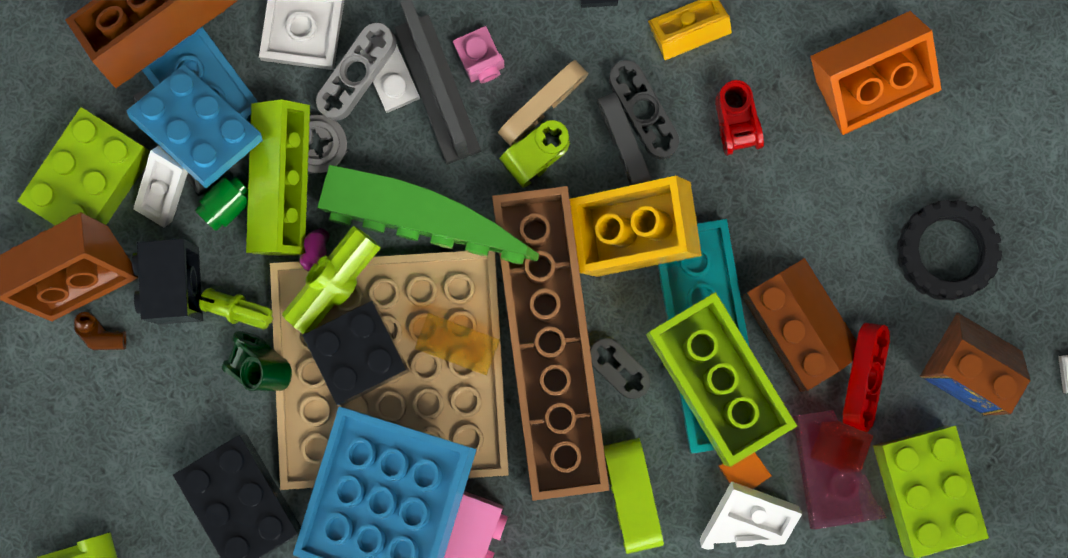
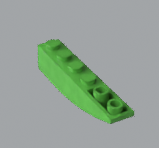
(414, 212)

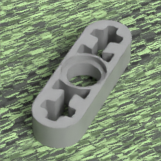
(340, 73)

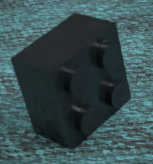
(168, 281)
(356, 353)

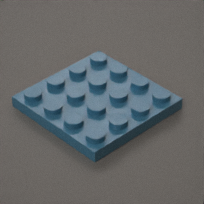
(383, 492)

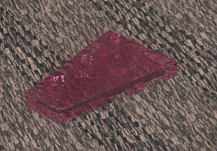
(831, 494)

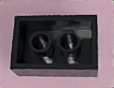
(238, 501)

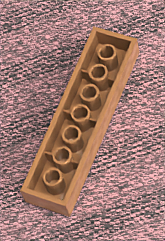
(551, 347)

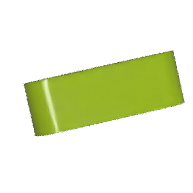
(633, 496)

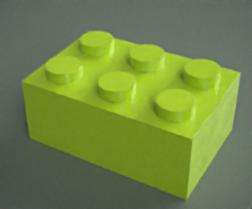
(85, 172)
(930, 492)

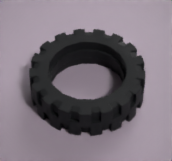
(987, 244)

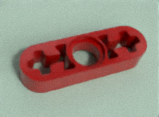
(866, 376)

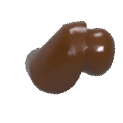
(95, 335)

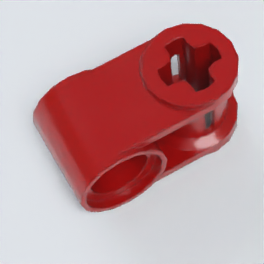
(738, 120)

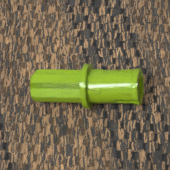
(236, 309)

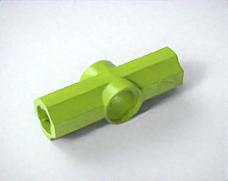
(331, 280)

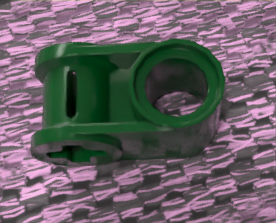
(257, 364)

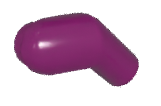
(315, 248)

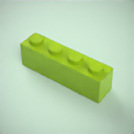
(278, 179)

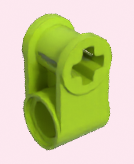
(531, 155)

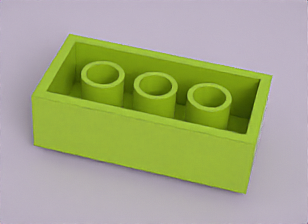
(721, 380)

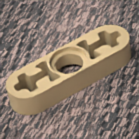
(550, 95)

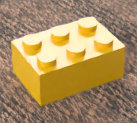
(635, 226)

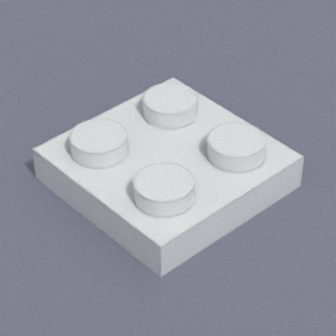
(302, 32)

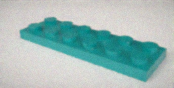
(693, 280)

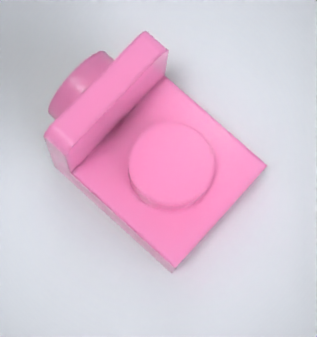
(479, 55)

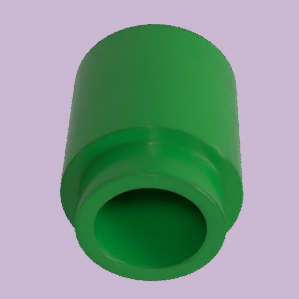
(223, 202)

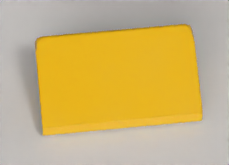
(690, 27)

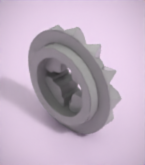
(334, 151)

